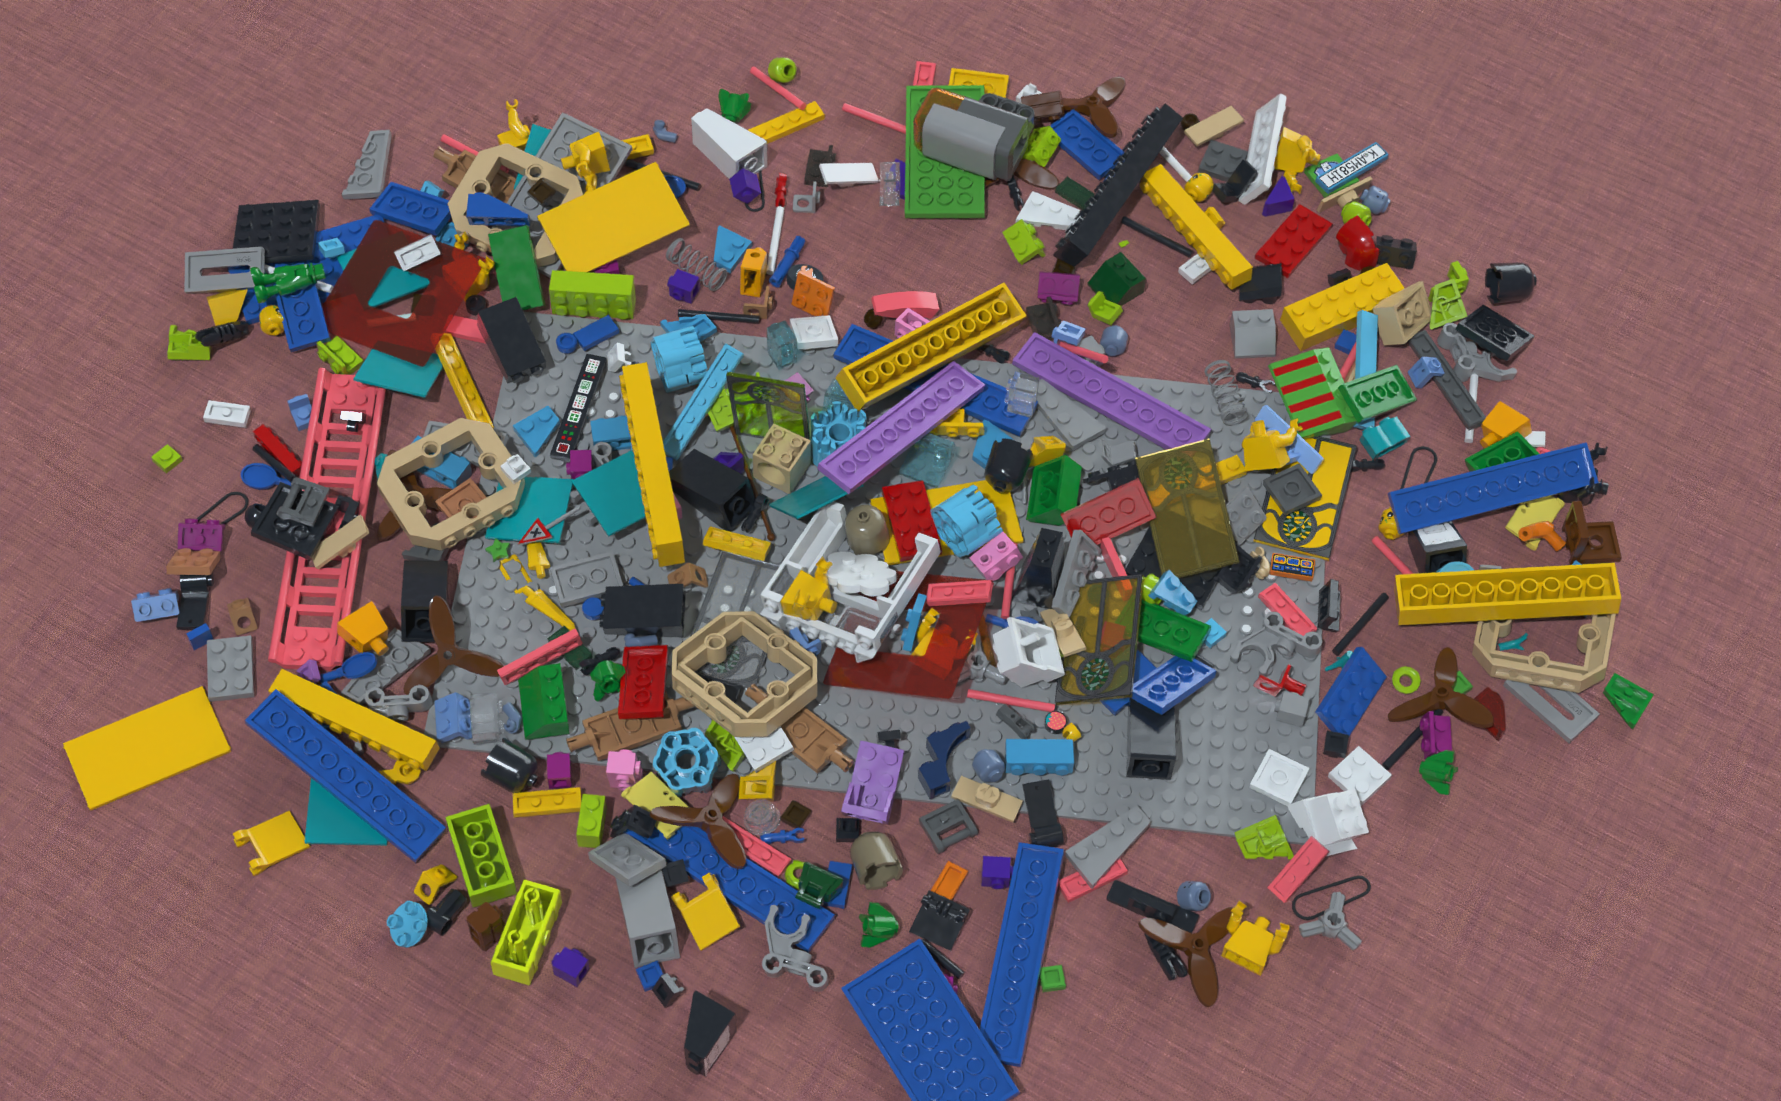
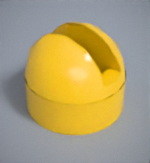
(1071, 732)

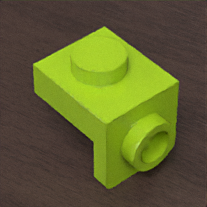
(1103, 309)

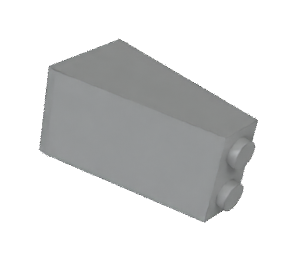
(648, 920)

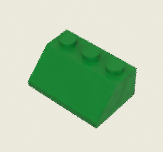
(1506, 450)
(1053, 490)
(543, 702)

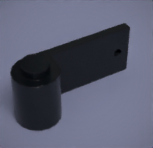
(193, 600)
(1042, 815)

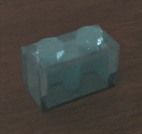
(781, 344)

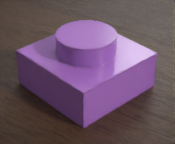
(309, 671)

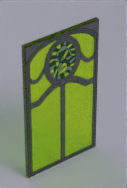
(764, 401)

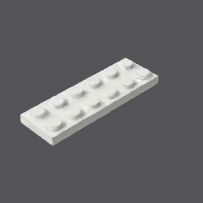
(1264, 146)

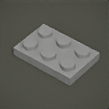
(585, 578)
(230, 668)
(627, 859)

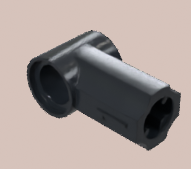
(441, 917)

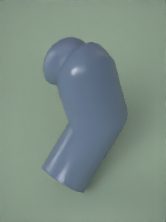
(661, 132)
(631, 640)
(514, 720)

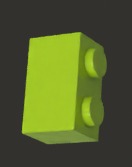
(591, 820)

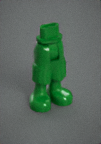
(287, 279)

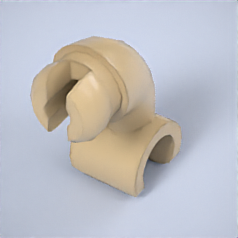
(1264, 569)

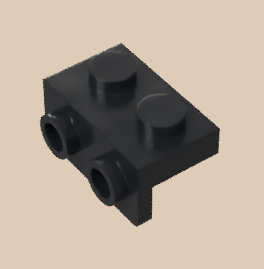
(1396, 252)
(1237, 576)

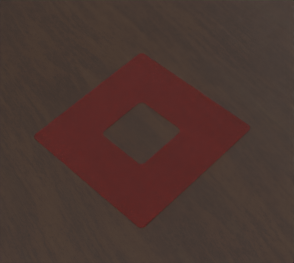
(410, 338)
(926, 675)

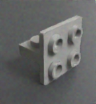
(1244, 514)

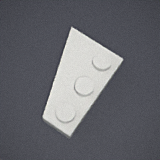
(1046, 211)

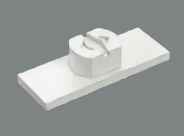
(848, 173)

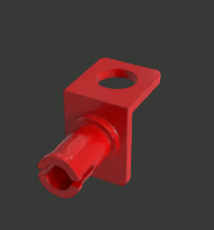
(1285, 682)

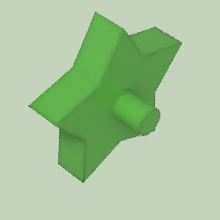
(498, 550)

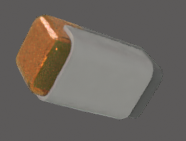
(973, 134)

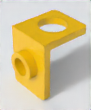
(435, 878)

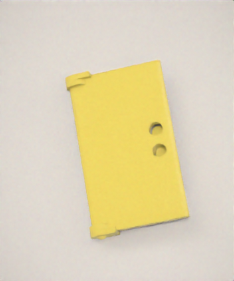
(1538, 510)
(649, 794)

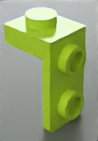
(1459, 274)

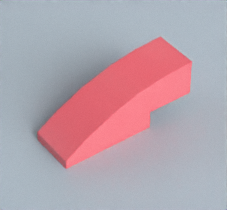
(896, 303)

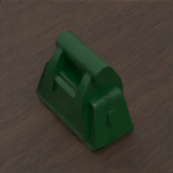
(819, 884)

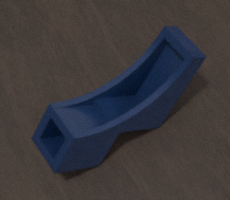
(940, 745)

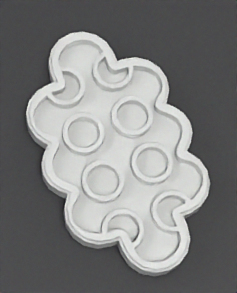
(860, 573)

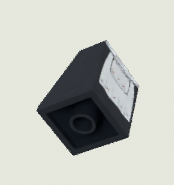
(1436, 547)
(707, 1033)

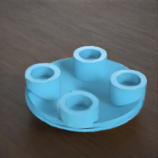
(408, 924)

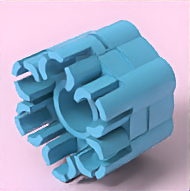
(677, 359)
(834, 429)
(963, 522)
(686, 780)

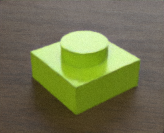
(166, 458)

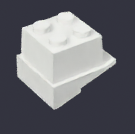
(1027, 652)
(1331, 819)

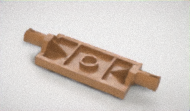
(458, 165)
(609, 733)
(811, 737)

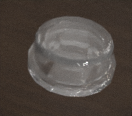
(761, 817)

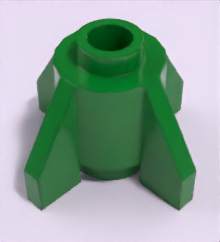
(733, 105)
(607, 678)
(1438, 771)
(879, 925)

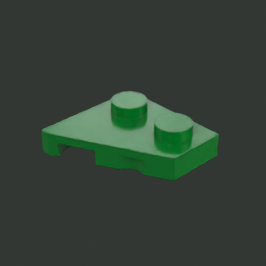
(1627, 698)

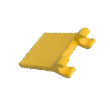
(272, 841)
(707, 914)

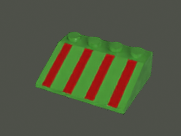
(1311, 393)

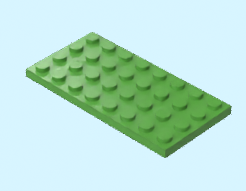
(933, 186)

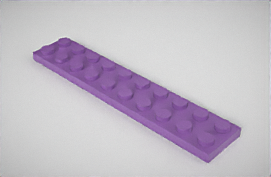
(1108, 394)
(900, 427)

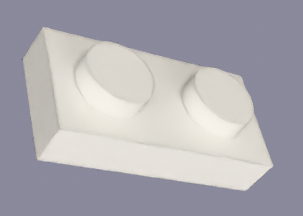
(417, 252)
(1194, 269)
(227, 414)

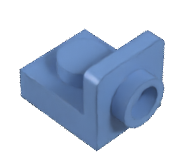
(1068, 332)
(1424, 370)
(300, 410)
(814, 646)

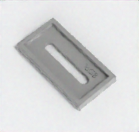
(201, 260)
(1581, 711)

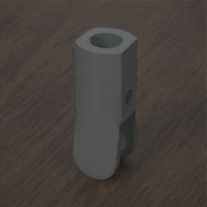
(1013, 719)

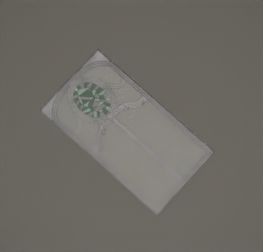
(736, 588)

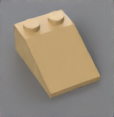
(1403, 314)

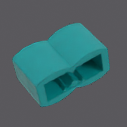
(1384, 438)

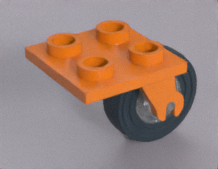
(809, 290)

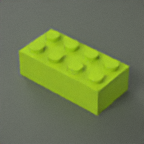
(592, 294)
(481, 855)

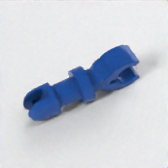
(783, 836)

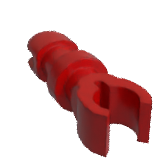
(780, 190)

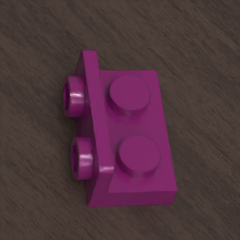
(1058, 286)
(200, 535)
(1435, 734)

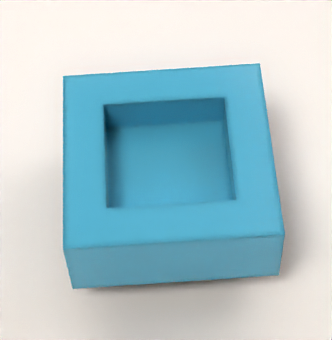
(431, 188)
(331, 248)
(1216, 634)

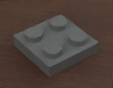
(1221, 160)
(1292, 489)

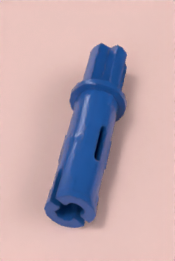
(787, 261)

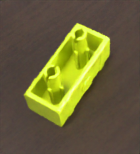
(526, 932)

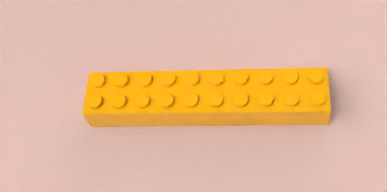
(930, 347)
(651, 465)
(1507, 594)

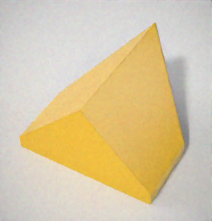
(226, 305)
(1046, 449)
(759, 784)

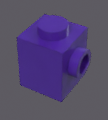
(745, 185)
(683, 286)
(996, 872)
(570, 966)

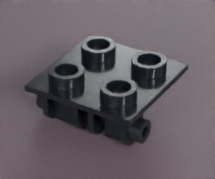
(939, 920)

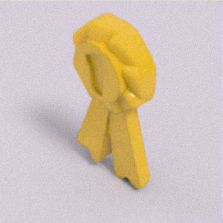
(401, 773)

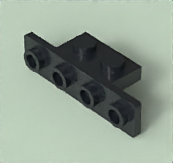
(1116, 476)
(1151, 906)

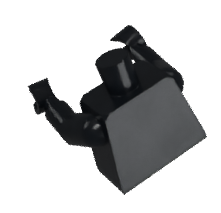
(1587, 493)

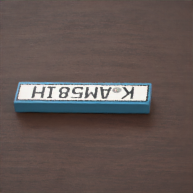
(1351, 167)

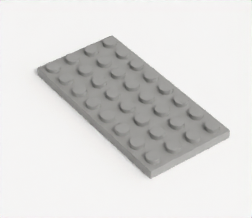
(553, 149)

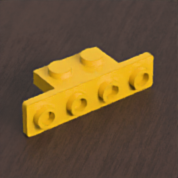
(956, 426)

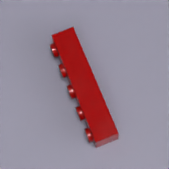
(278, 450)

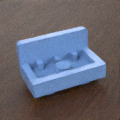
(155, 606)
(452, 717)

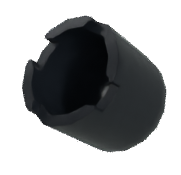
(1509, 282)
(1007, 465)
(511, 767)

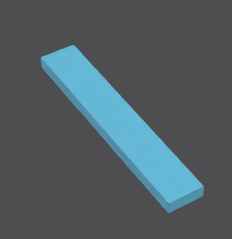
(1366, 351)
(701, 401)

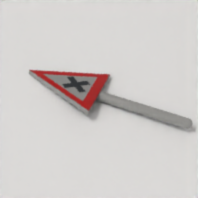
(538, 532)

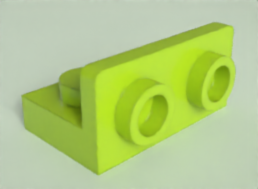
(1041, 145)
(339, 356)
(721, 412)

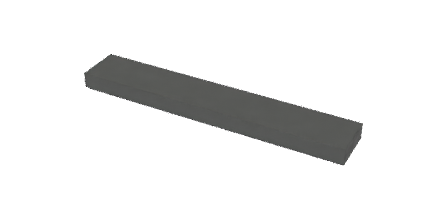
(1449, 382)

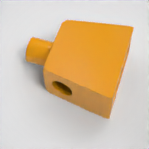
(753, 262)
(1502, 423)
(365, 630)

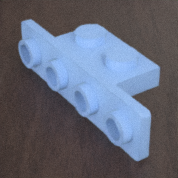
(1300, 449)

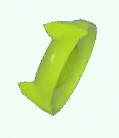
(1412, 674)
(789, 877)

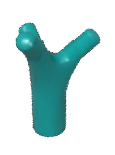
(1513, 644)
(1340, 661)

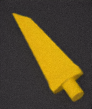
(537, 559)
(543, 604)

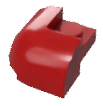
(1357, 244)

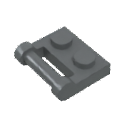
(309, 505)
(945, 819)

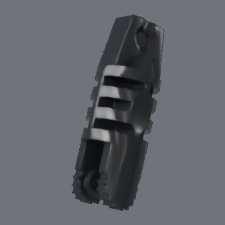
(222, 333)
(1167, 959)

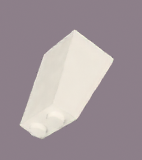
(728, 144)

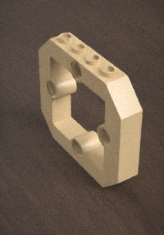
(481, 175)
(459, 526)
(710, 646)
(1551, 673)

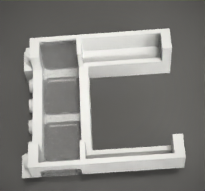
(858, 622)

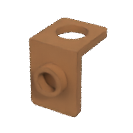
(763, 309)
(686, 575)
(238, 609)

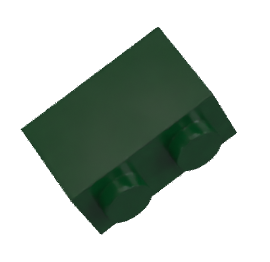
(1118, 280)

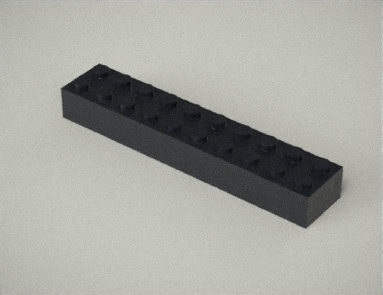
(1117, 185)

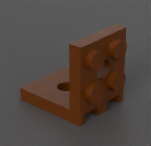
(1579, 536)

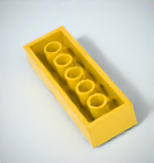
(1336, 307)

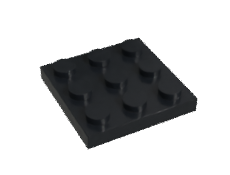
(1494, 333)
(290, 534)

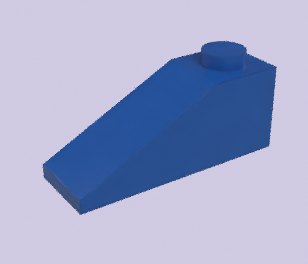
(488, 210)

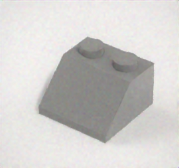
(1253, 333)

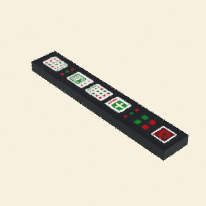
(578, 407)

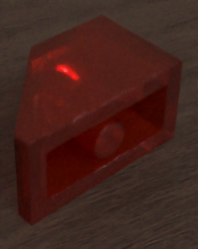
(1495, 705)

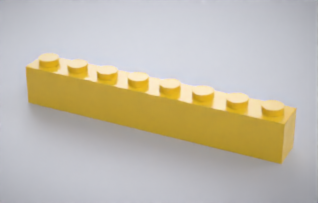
(1196, 227)
(357, 721)

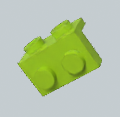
(1023, 241)

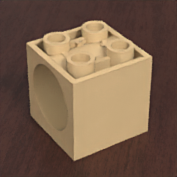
(781, 458)

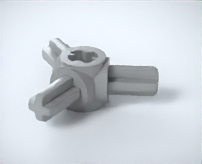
(977, 657)
(1336, 916)

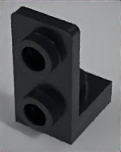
(1236, 184)
(634, 819)

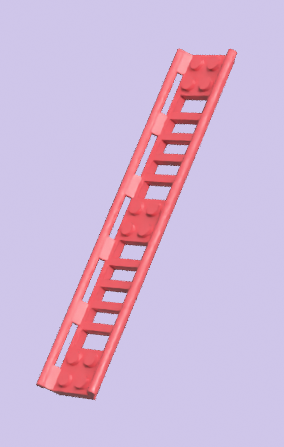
(317, 642)

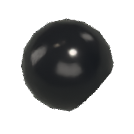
(253, 513)

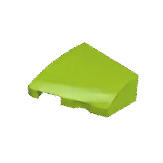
(1446, 304)
(185, 346)
(725, 745)
(1264, 840)

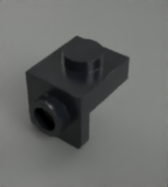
(347, 506)

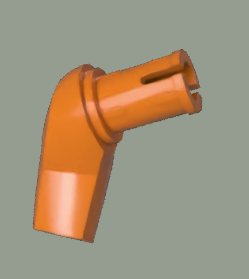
(1542, 530)

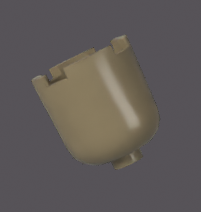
(866, 530)
(875, 860)

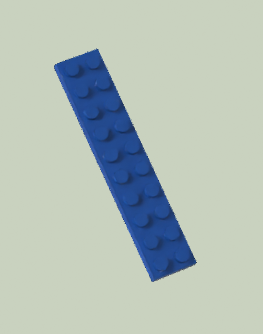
(986, 405)
(1492, 488)
(345, 775)
(746, 888)
(1020, 951)

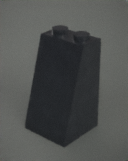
(511, 340)
(713, 489)
(1041, 570)
(420, 584)
(644, 610)
(1150, 742)

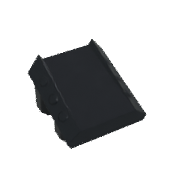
(1264, 284)

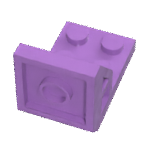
(873, 783)

